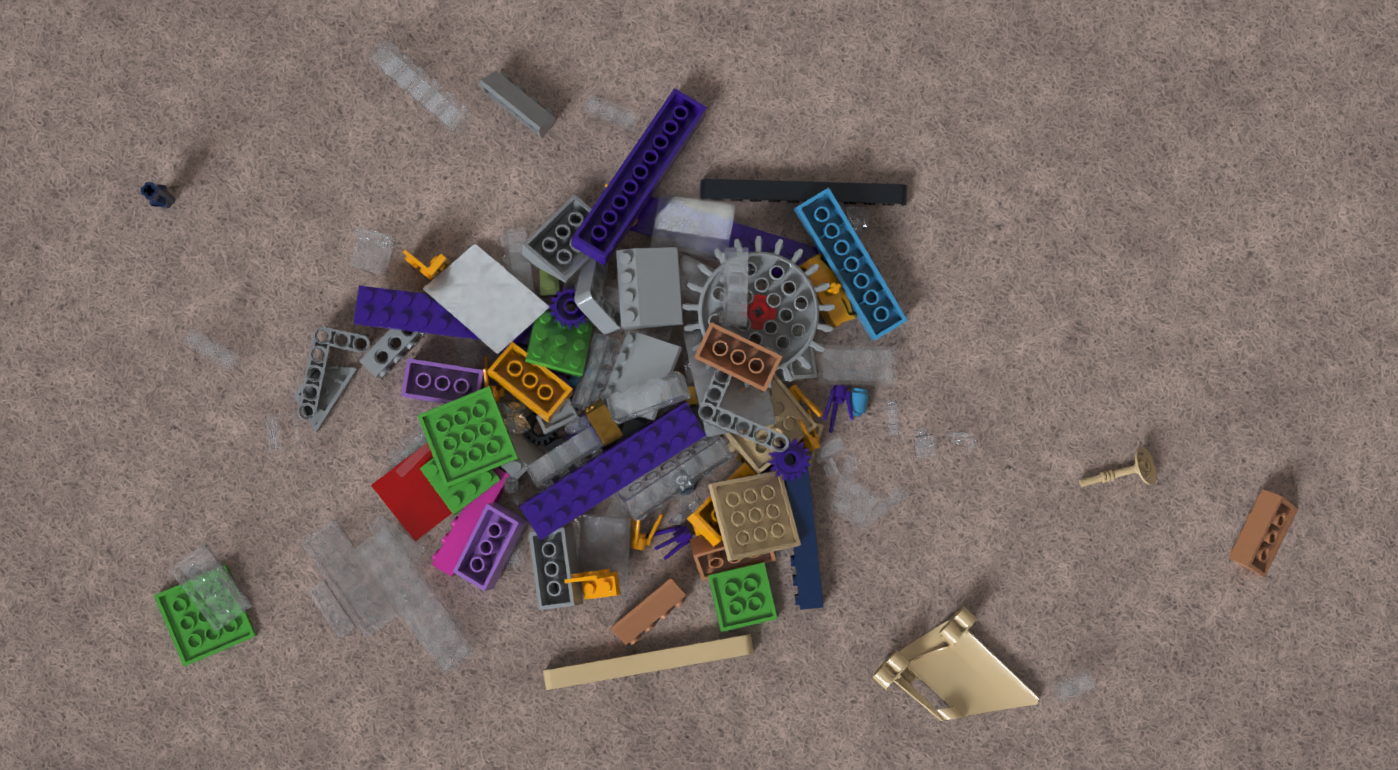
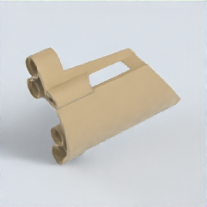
(957, 670)

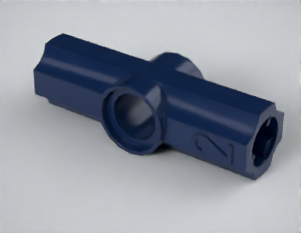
(157, 195)

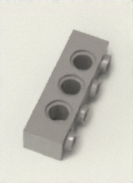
(385, 344)

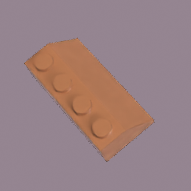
(738, 357)
(1263, 532)
(714, 559)
(648, 611)

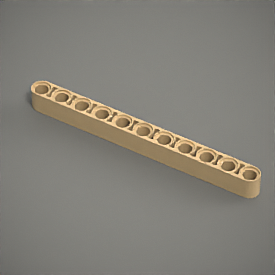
(648, 662)

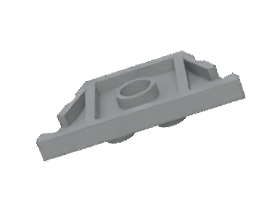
(333, 386)

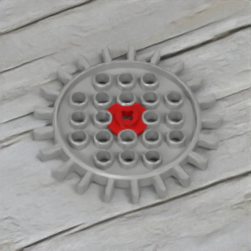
(803, 288)

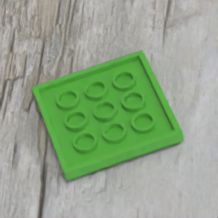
(467, 436)
(192, 632)

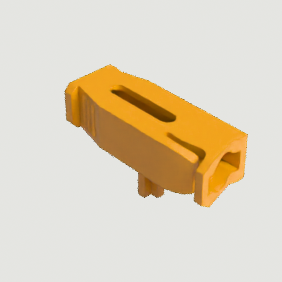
(833, 295)

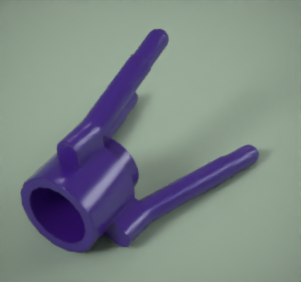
(838, 395)
(681, 535)

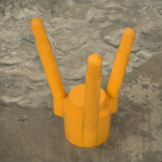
(495, 388)
(799, 396)
(810, 441)
(639, 539)

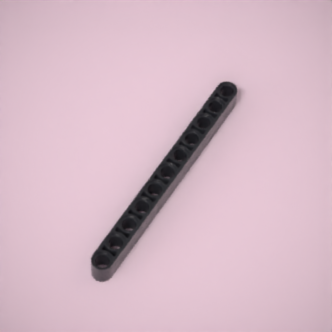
(802, 191)

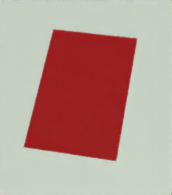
(412, 499)

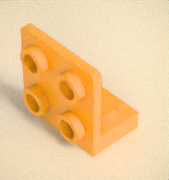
(437, 265)
(597, 583)

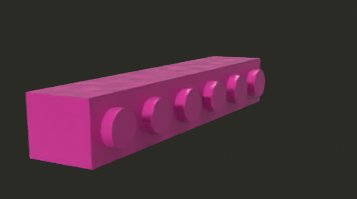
(463, 526)

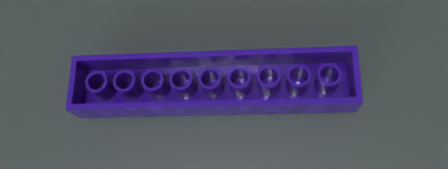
(639, 177)
(612, 470)

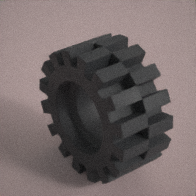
(538, 439)

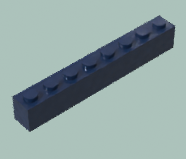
(806, 555)

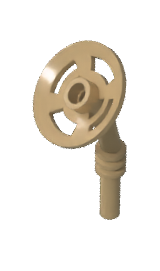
(1141, 467)

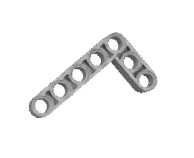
(590, 297)
(320, 365)
(736, 419)

